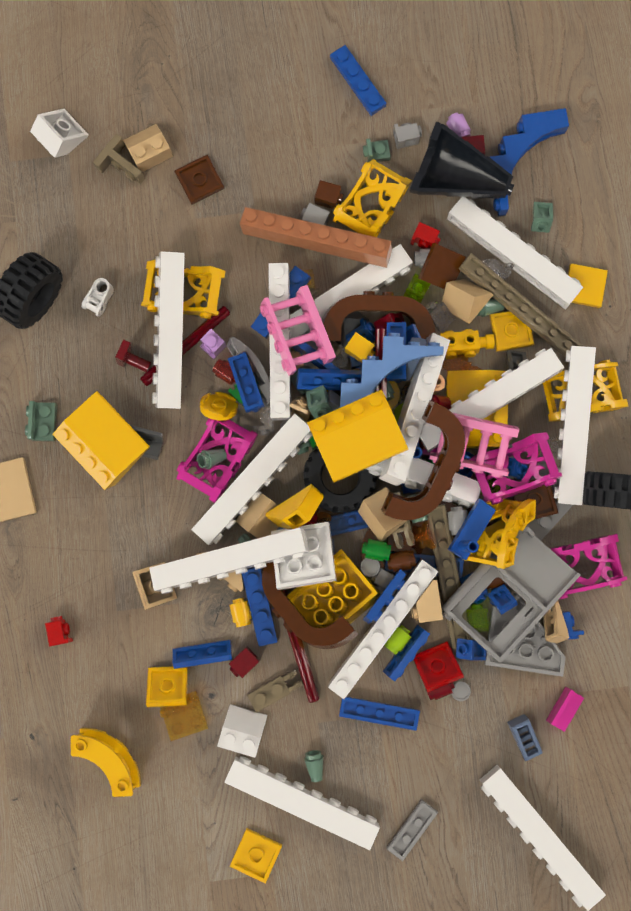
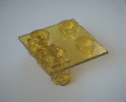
(184, 719)

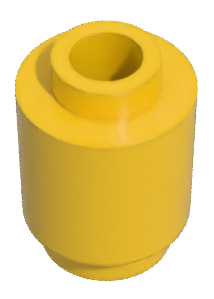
(240, 612)

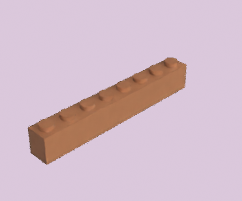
(316, 237)

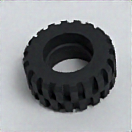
(28, 289)
(607, 490)
(337, 502)

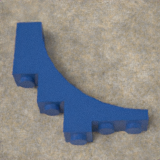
(531, 130)

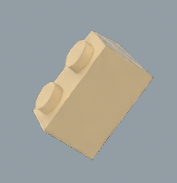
(148, 148)
(428, 605)

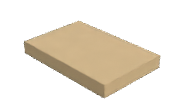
(15, 490)

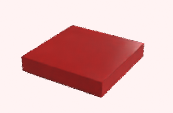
(437, 666)

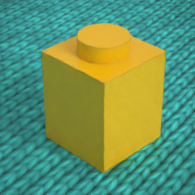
(359, 347)

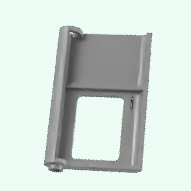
(536, 577)

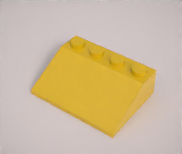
(461, 384)
(357, 436)
(101, 440)
(328, 601)

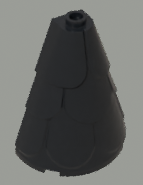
(459, 169)

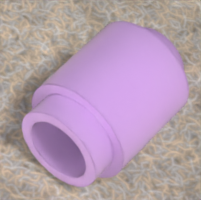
(458, 124)

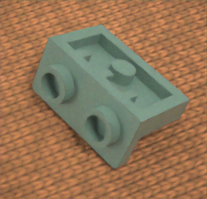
(41, 421)

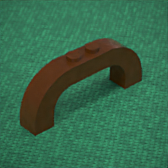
(386, 302)
(443, 471)
(330, 637)

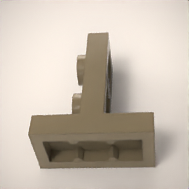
(110, 155)

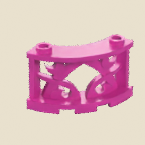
(528, 445)
(218, 484)
(605, 546)

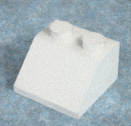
(58, 132)
(242, 730)

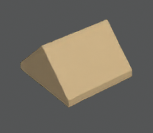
(465, 299)
(371, 512)
(255, 519)
(145, 587)

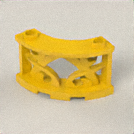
(394, 191)
(209, 276)
(611, 400)
(520, 516)
(110, 756)

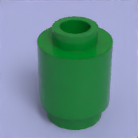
(376, 550)

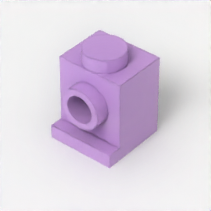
(212, 344)

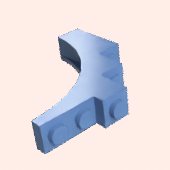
(375, 370)

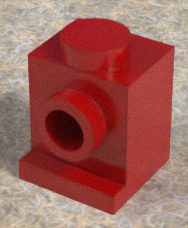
(425, 236)
(58, 631)

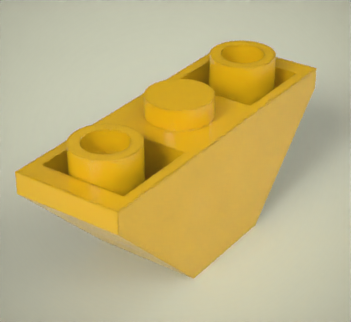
(297, 509)

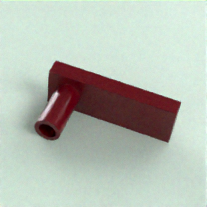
(125, 356)

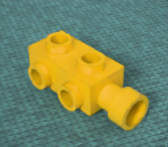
(463, 347)

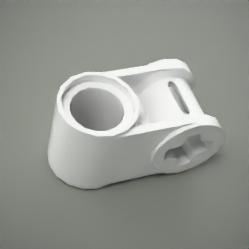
(98, 298)

